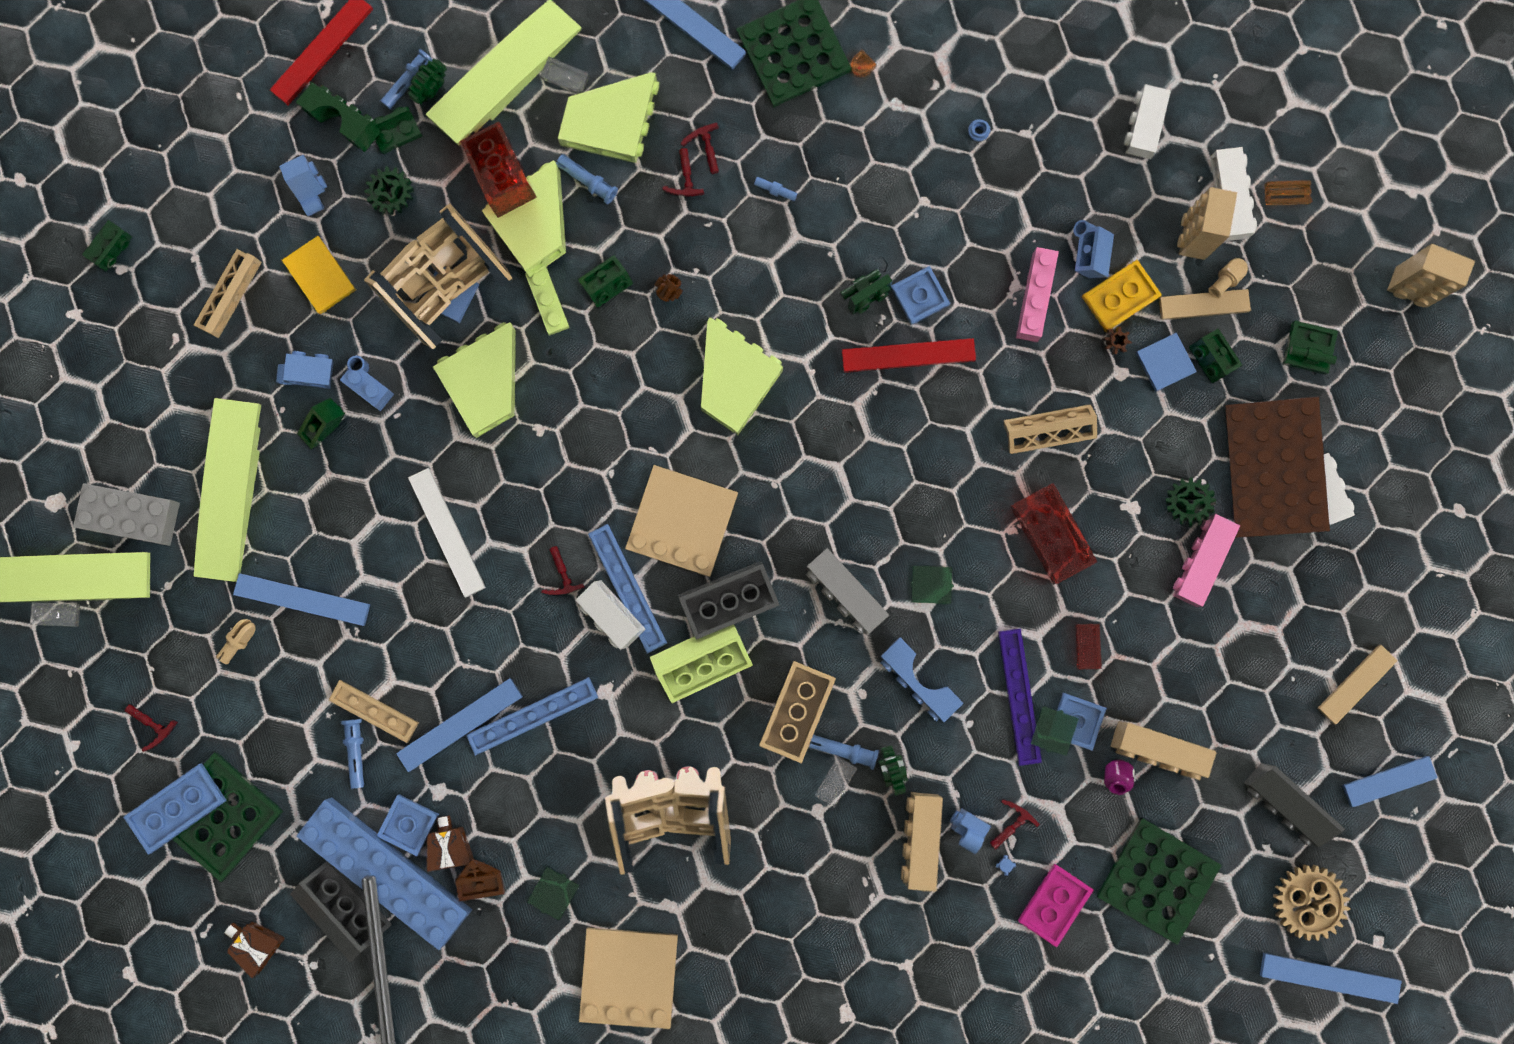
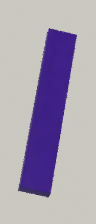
(1019, 696)

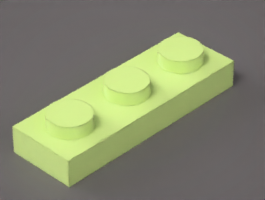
(547, 302)

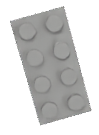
(126, 514)
(846, 591)

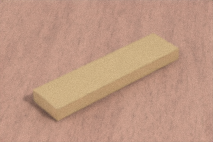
(1204, 304)
(1357, 684)
(373, 711)

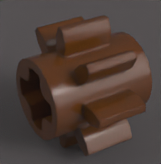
(668, 287)
(1121, 343)

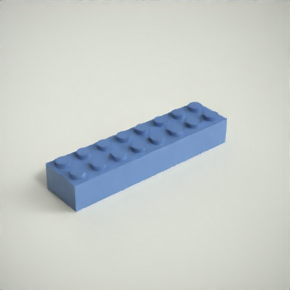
(400, 883)

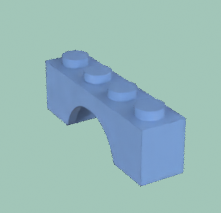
(900, 659)

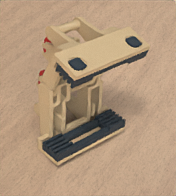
(411, 274)
(668, 813)

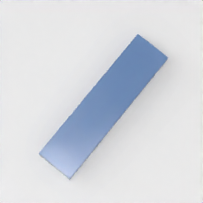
(1389, 781)

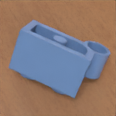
(304, 183)
(1093, 250)
(305, 370)
(365, 384)
(971, 828)

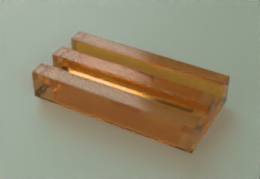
(1288, 184)

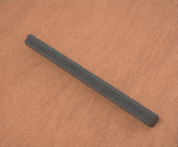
(378, 960)

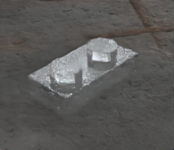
(564, 76)
(55, 614)
(835, 781)

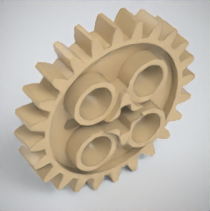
(1317, 922)

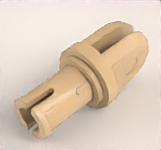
(1229, 277)
(236, 639)

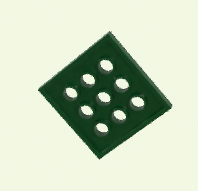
(798, 83)
(251, 831)
(1185, 856)

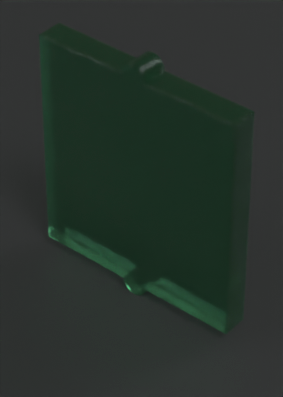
(932, 584)
(1054, 731)
(553, 893)

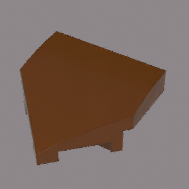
(479, 881)

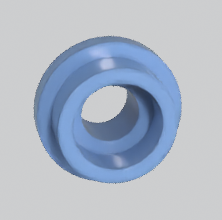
(983, 125)

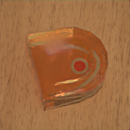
(862, 64)

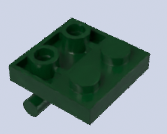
(865, 292)
(1310, 347)

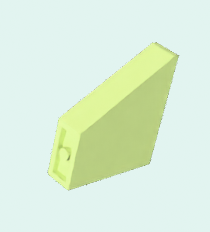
(610, 118)
(536, 228)
(734, 376)
(482, 379)

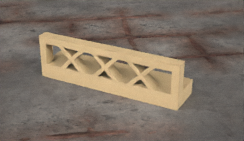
(231, 295)
(1051, 424)

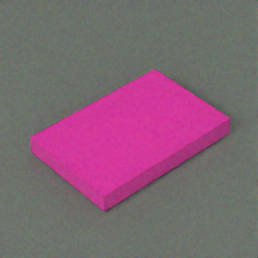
(1055, 905)

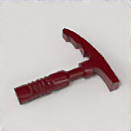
(703, 131)
(686, 170)
(561, 570)
(147, 721)
(1010, 830)

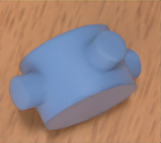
(1005, 865)

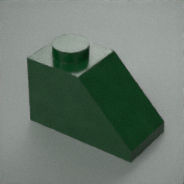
(320, 422)

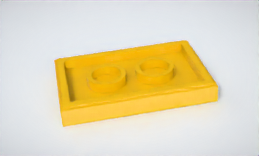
(319, 275)
(1121, 295)

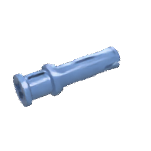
(404, 81)
(594, 183)
(354, 751)
(854, 754)

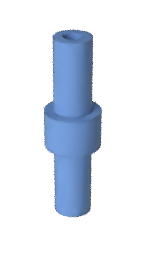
(775, 189)

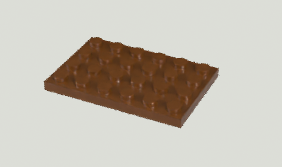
(1277, 467)

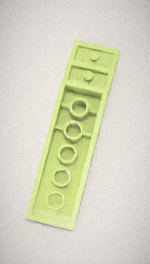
(503, 72)
(227, 489)
(75, 577)

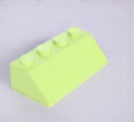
(700, 662)

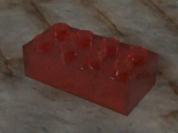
(498, 169)
(1053, 534)

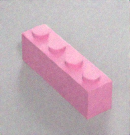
(1037, 294)
(1206, 560)

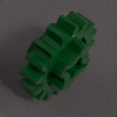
(427, 81)
(398, 187)
(1200, 501)
(893, 770)

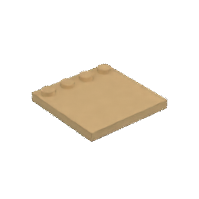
(681, 521)
(628, 978)

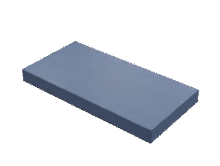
(174, 808)

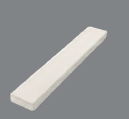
(447, 532)

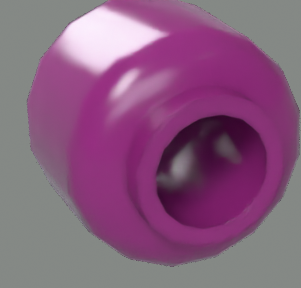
(1119, 777)

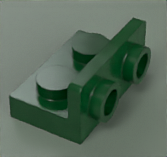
(396, 129)
(107, 246)
(605, 281)
(1215, 356)

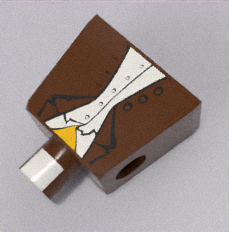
(447, 846)
(252, 946)

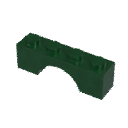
(322, 105)

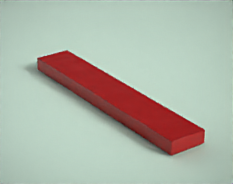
(321, 50)
(908, 355)

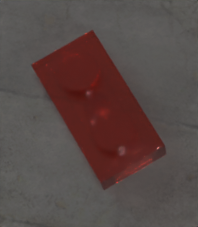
(1088, 646)

